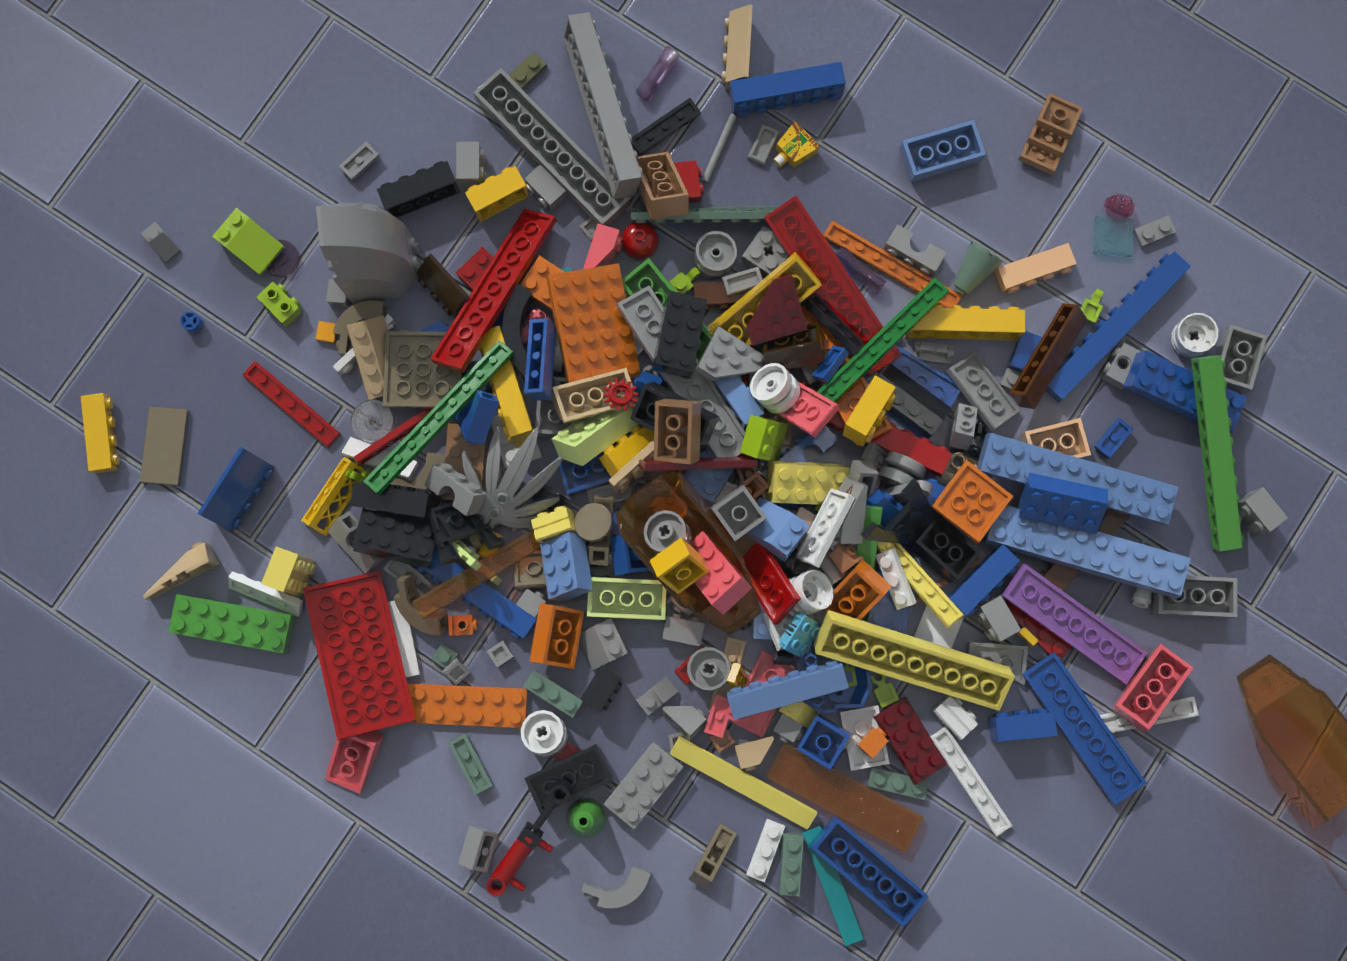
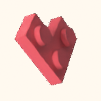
(719, 716)

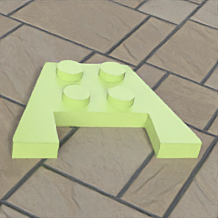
(471, 558)

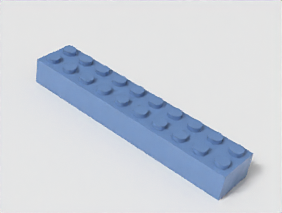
(1126, 491)
(1092, 553)

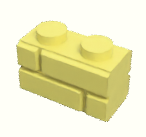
(554, 524)

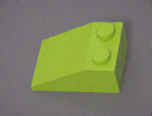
(248, 241)
(764, 438)

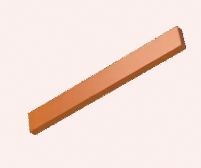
(884, 262)

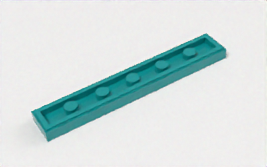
(834, 893)

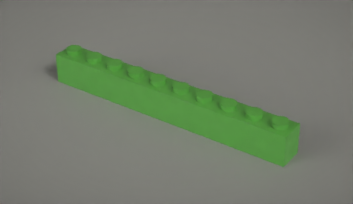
(1217, 452)

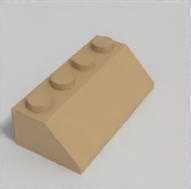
(737, 45)
(369, 349)
(586, 397)

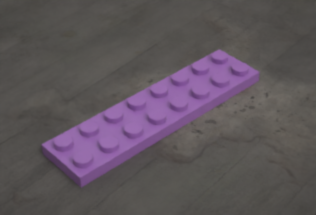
(1074, 624)

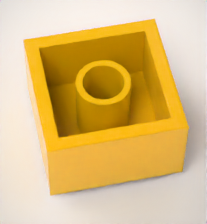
(679, 565)

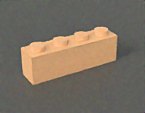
(1034, 268)

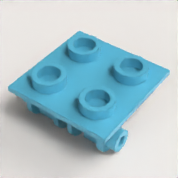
(802, 637)

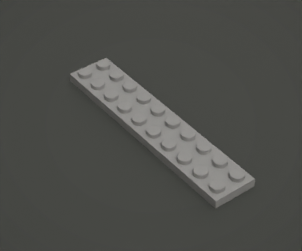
(644, 317)

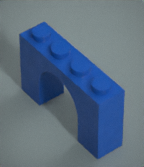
(477, 416)

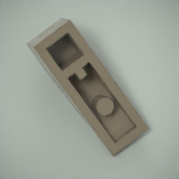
(712, 856)

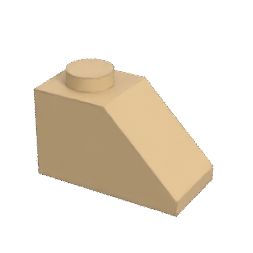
(752, 752)

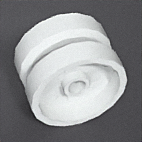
(775, 388)
(533, 730)

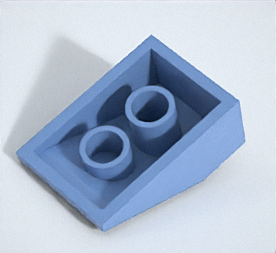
(779, 531)

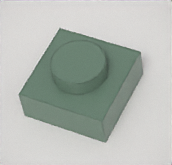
(444, 655)

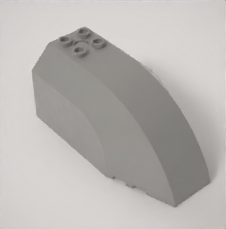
(367, 251)

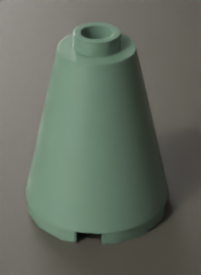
(975, 268)

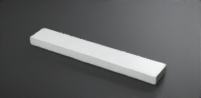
(1174, 711)
(971, 781)

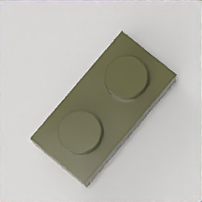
(528, 70)

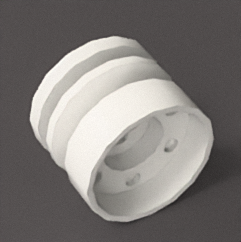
(1203, 329)
(814, 591)

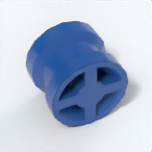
(188, 319)

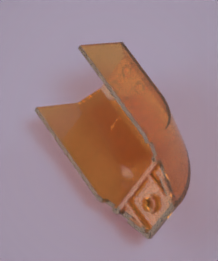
(675, 493)
(1298, 737)

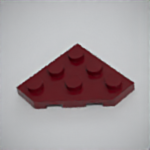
(777, 313)

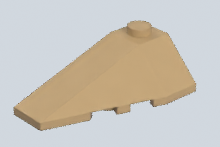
(190, 565)

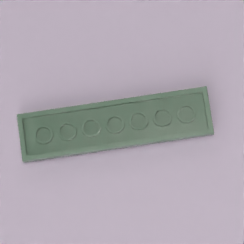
(716, 214)

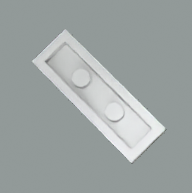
(895, 576)
(765, 850)

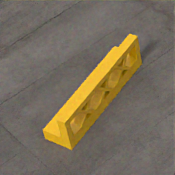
(327, 496)

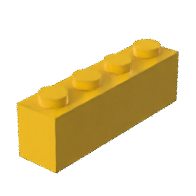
(99, 433)
(627, 448)

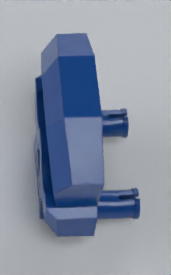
(850, 698)

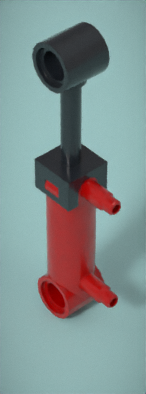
(527, 840)

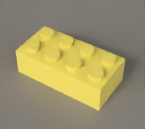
(803, 481)
(288, 572)

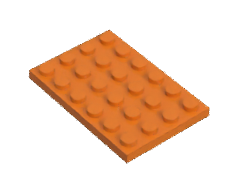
(588, 323)

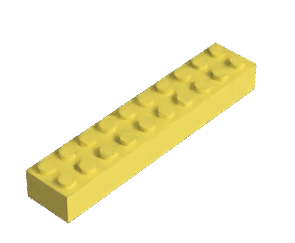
(913, 660)

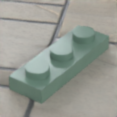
(470, 764)
(896, 783)

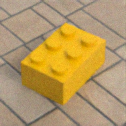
(497, 193)
(870, 411)

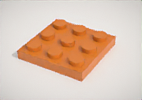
(972, 501)

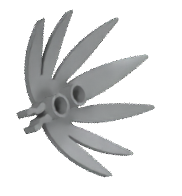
(499, 502)

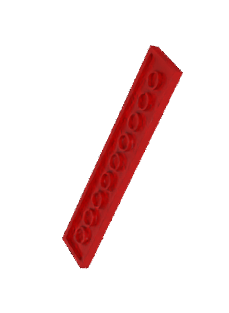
(493, 290)
(838, 290)

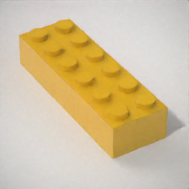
(739, 314)
(970, 323)
(509, 394)

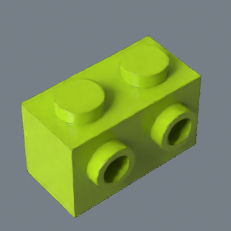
(279, 304)

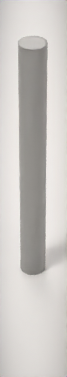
(719, 147)

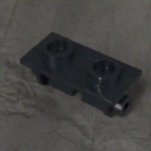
(977, 442)

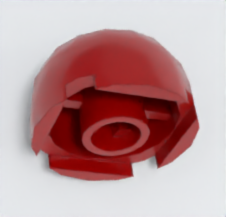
(640, 241)

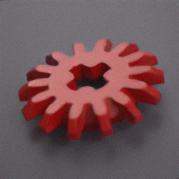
(621, 387)

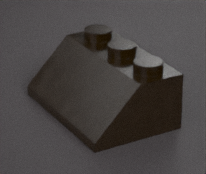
(442, 285)
(796, 349)

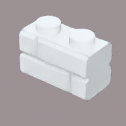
(955, 717)

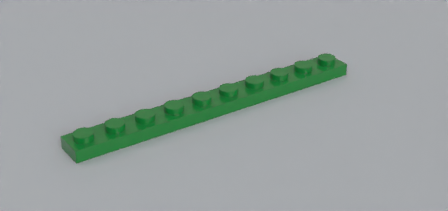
(884, 341)
(438, 418)

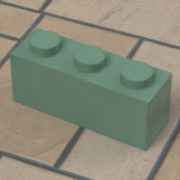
(553, 693)
(790, 864)

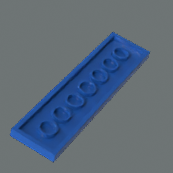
(1084, 728)

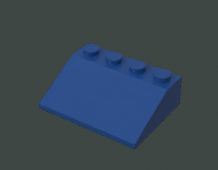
(236, 489)

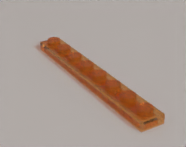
(470, 578)

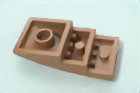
(1050, 134)

